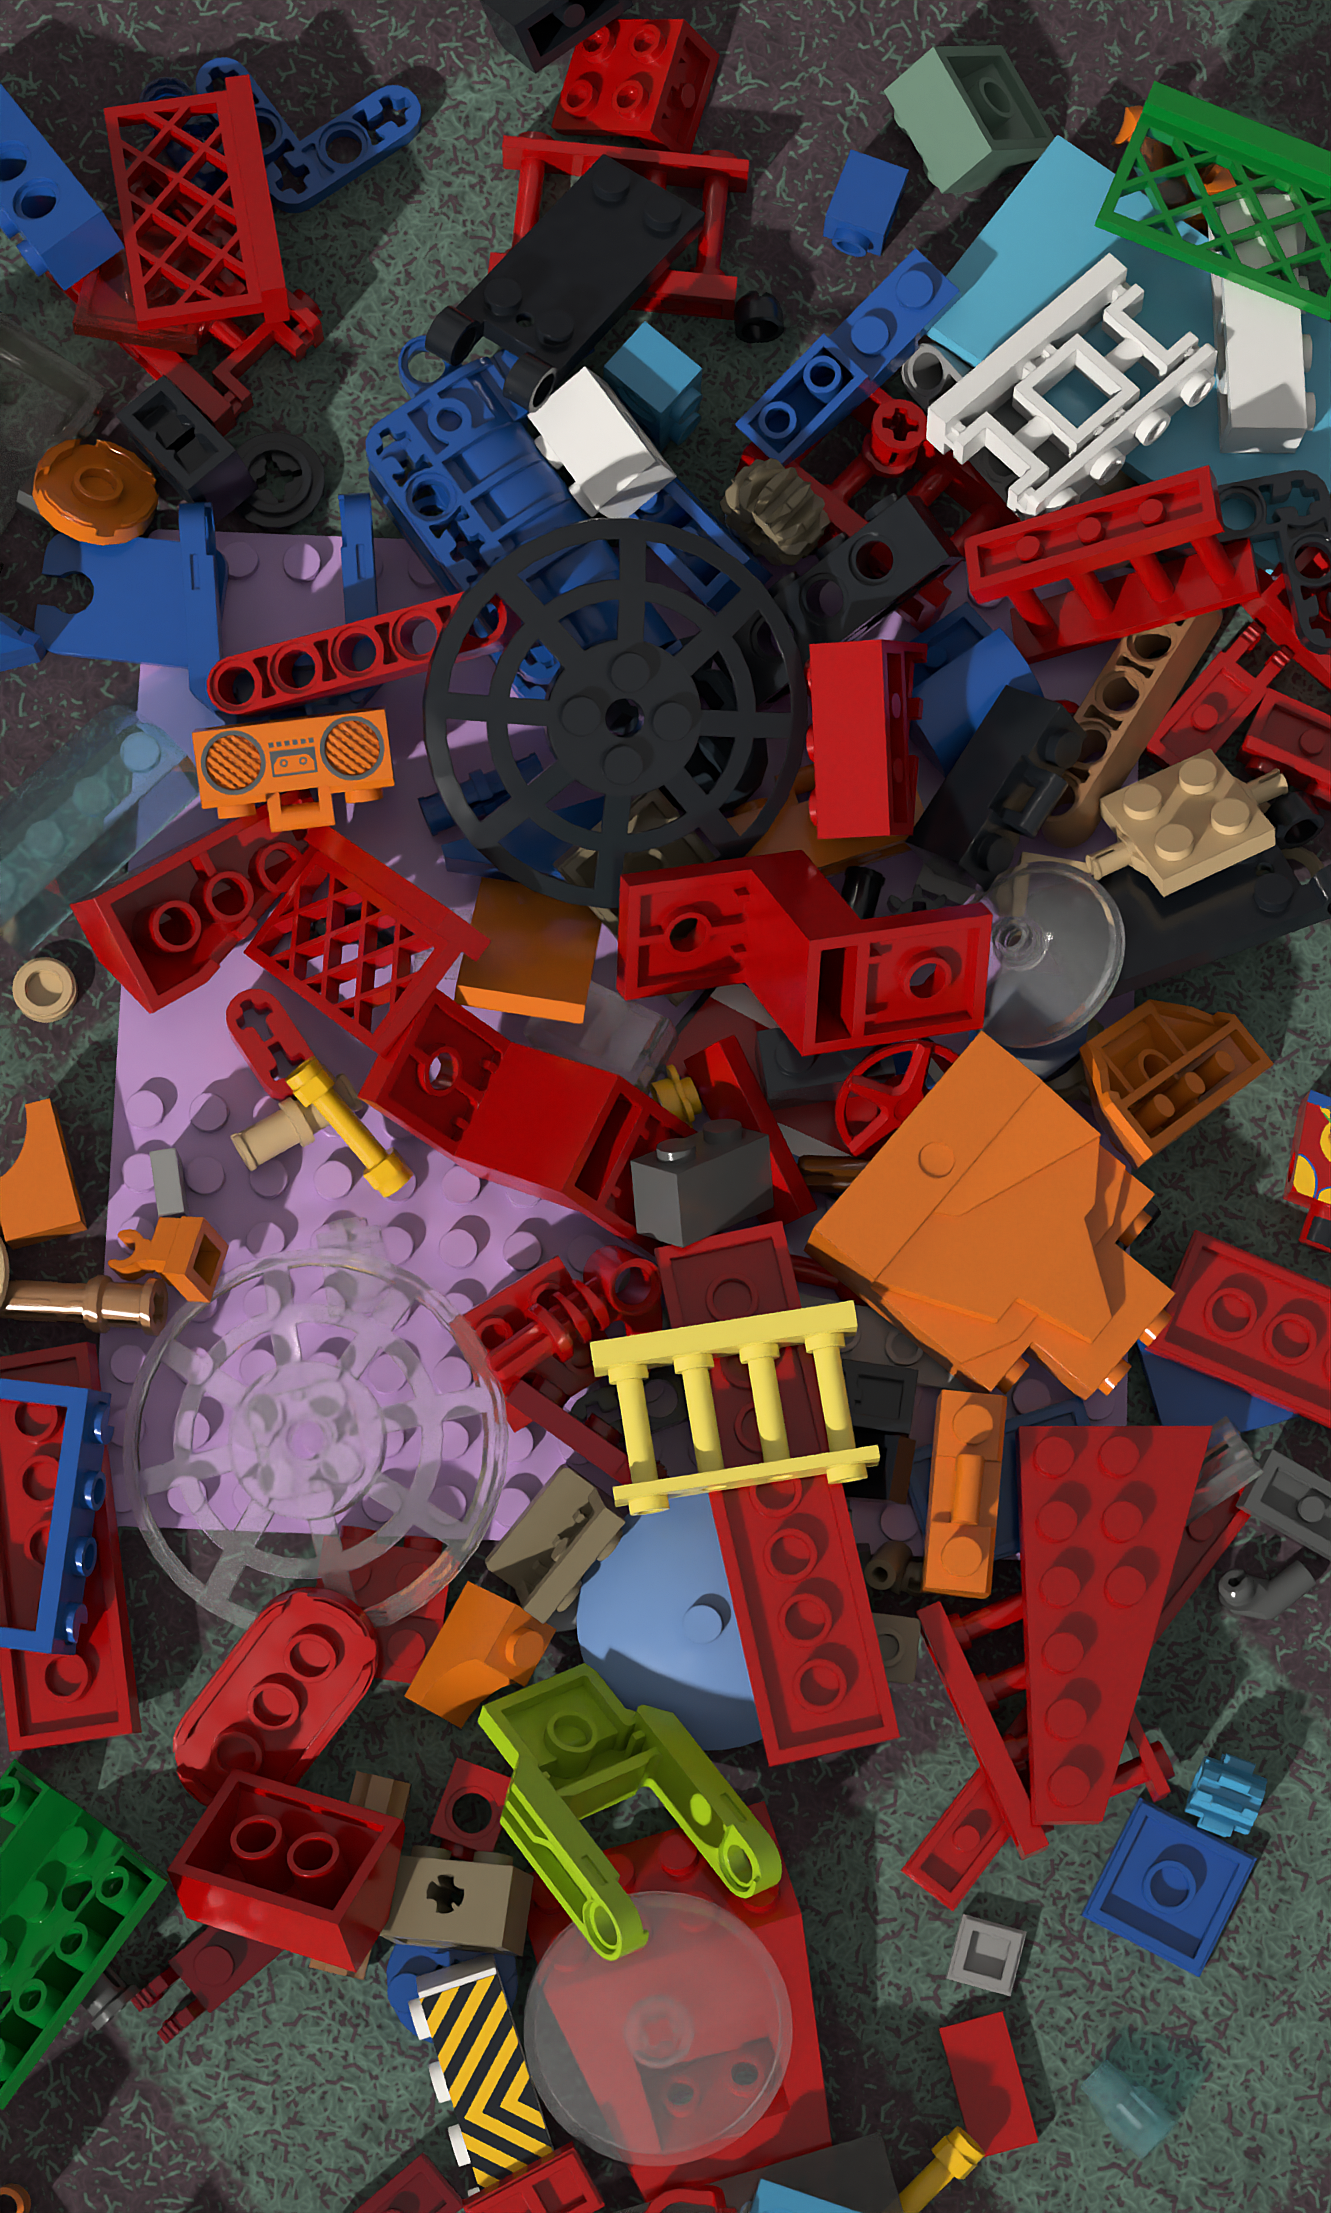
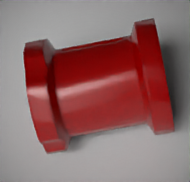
(908, 436)

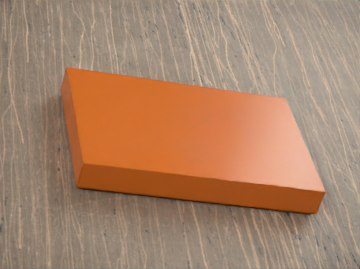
(536, 956)

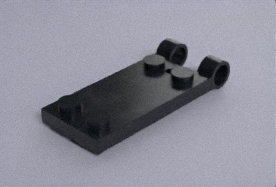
(570, 279)
(1223, 910)

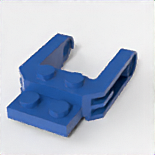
(204, 611)

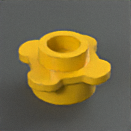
(677, 1096)

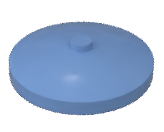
(665, 1625)

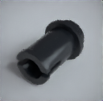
(862, 890)

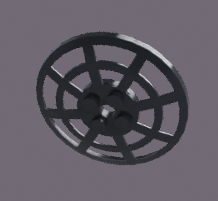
(585, 689)

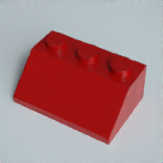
(290, 1869)

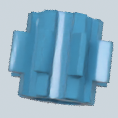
(1226, 1795)

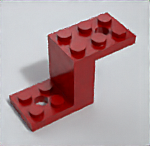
(803, 951)
(522, 1115)

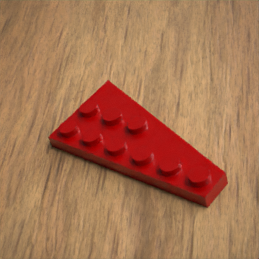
(1096, 1562)

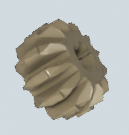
(774, 512)

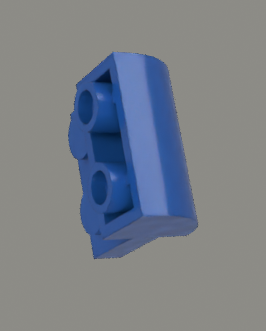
(961, 682)

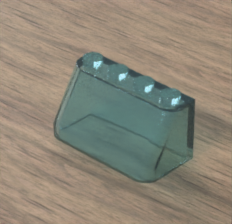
(86, 818)

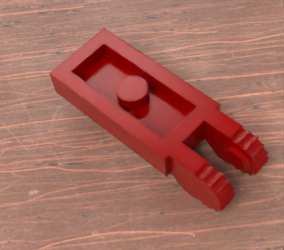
(1215, 703)

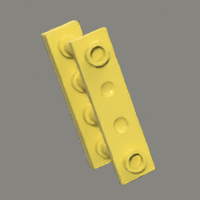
(758, 1344)

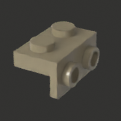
(557, 1542)

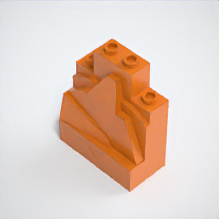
(998, 1233)

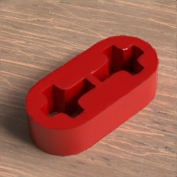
(258, 1053)

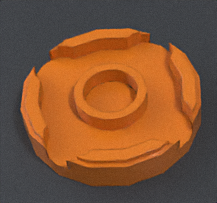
(95, 492)

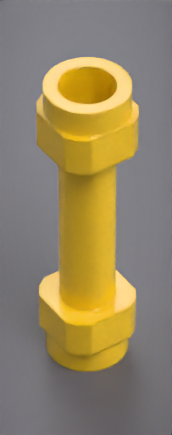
(384, 1168)
(955, 2157)

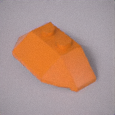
(1166, 1073)

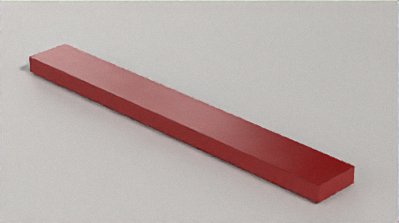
(972, 1825)

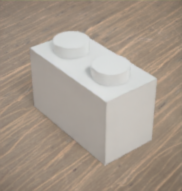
(600, 447)

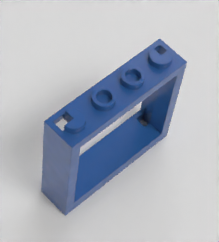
(77, 1496)

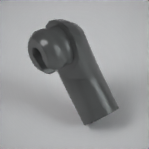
(1263, 1597)

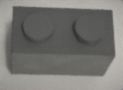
(702, 1183)

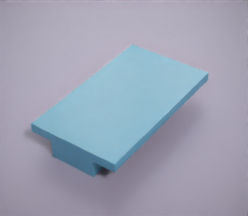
(1049, 240)

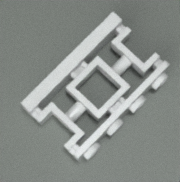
(1040, 358)

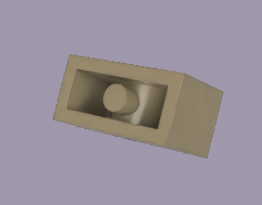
(487, 1920)

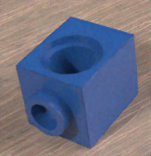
(864, 204)

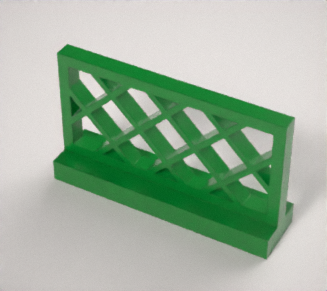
(1247, 151)

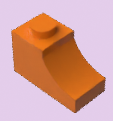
(40, 1189)
(477, 1653)

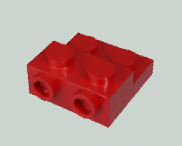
(411, 1637)

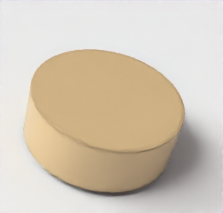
(45, 989)

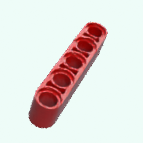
(333, 659)

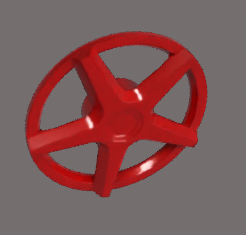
(894, 1098)

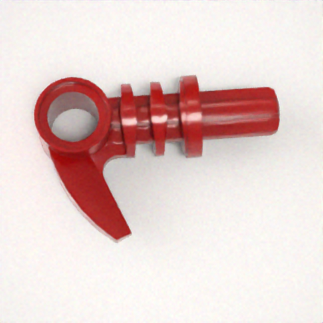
(587, 1305)

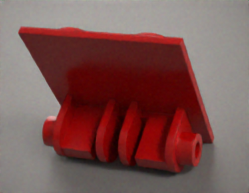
(504, 1316)

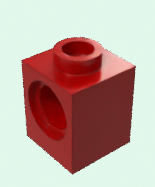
(465, 1780)

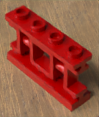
(244, 349)

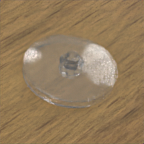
(665, 2044)

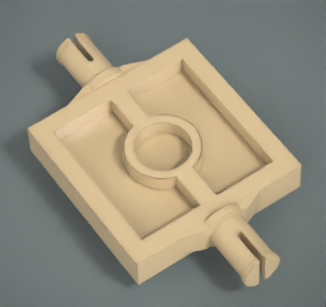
(1186, 822)

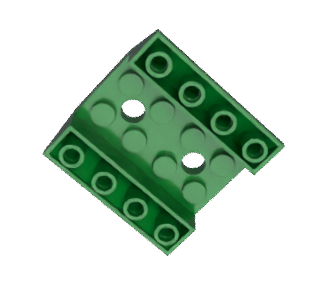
(46, 1941)

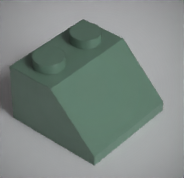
(968, 116)

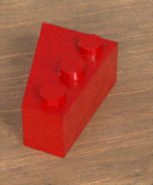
(862, 737)

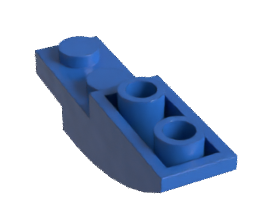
(851, 362)

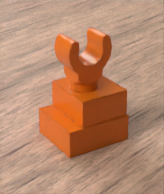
(182, 1251)

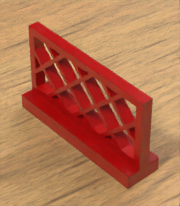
(251, 201)
(400, 905)

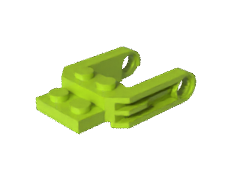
(584, 1752)

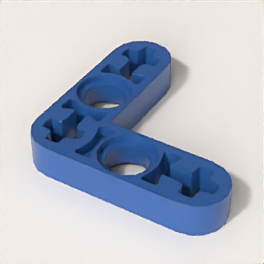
(310, 153)

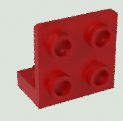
(638, 82)

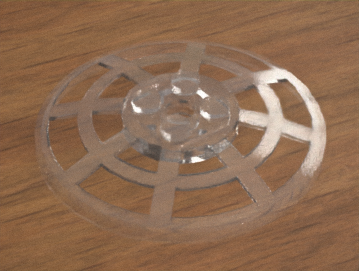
(352, 1430)

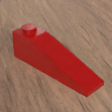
(187, 909)

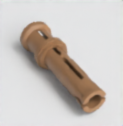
(95, 1303)

